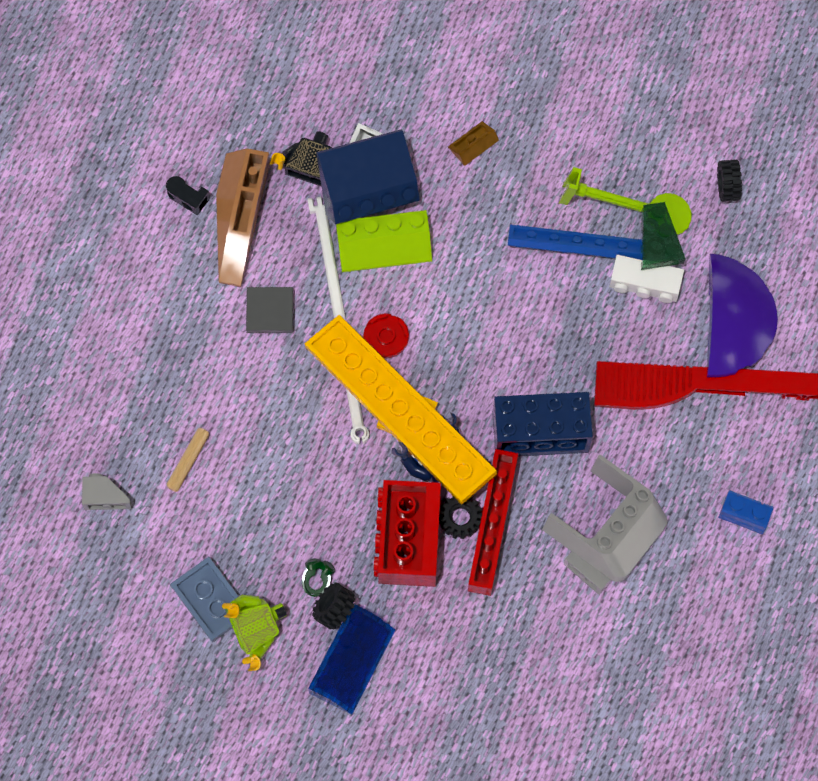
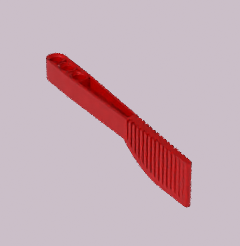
(658, 386)

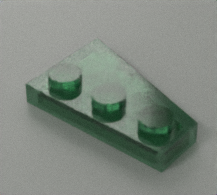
(659, 239)

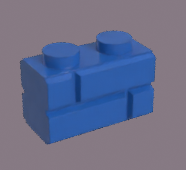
(745, 512)

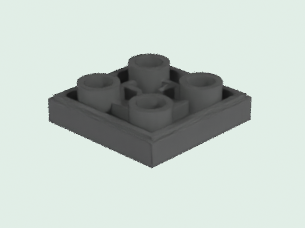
(269, 310)

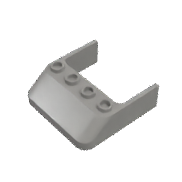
(624, 535)

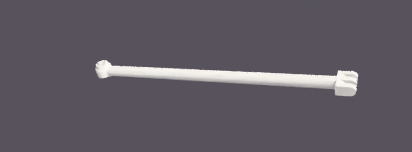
(337, 305)

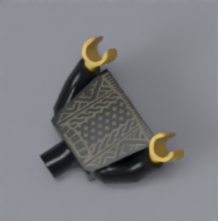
(301, 158)

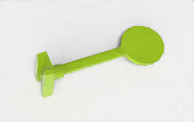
(676, 205)

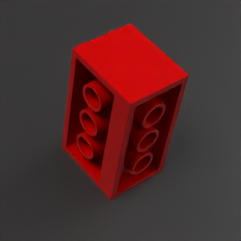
(422, 527)

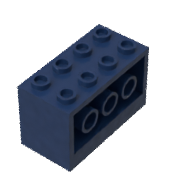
(543, 423)

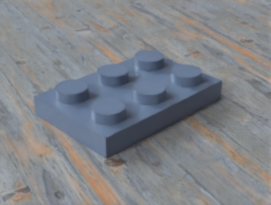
(203, 593)

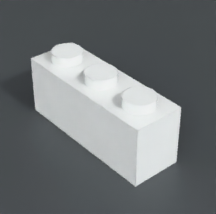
(654, 282)

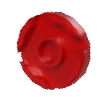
(392, 336)

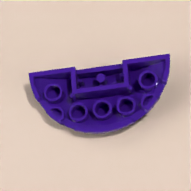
(740, 317)

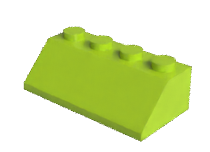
(384, 241)

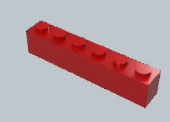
(492, 523)

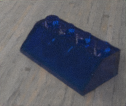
(351, 659)

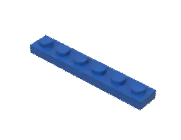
(574, 242)

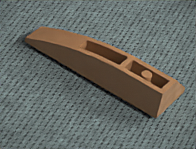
(238, 209)

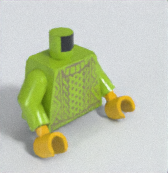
(254, 626)

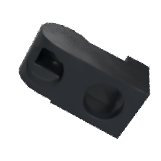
(186, 195)

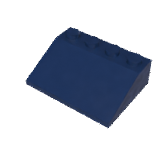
(367, 177)

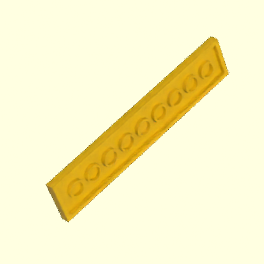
(400, 409)

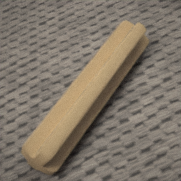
(188, 459)

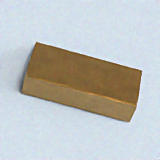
(474, 143)

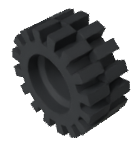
(729, 180)
(460, 530)
(333, 606)

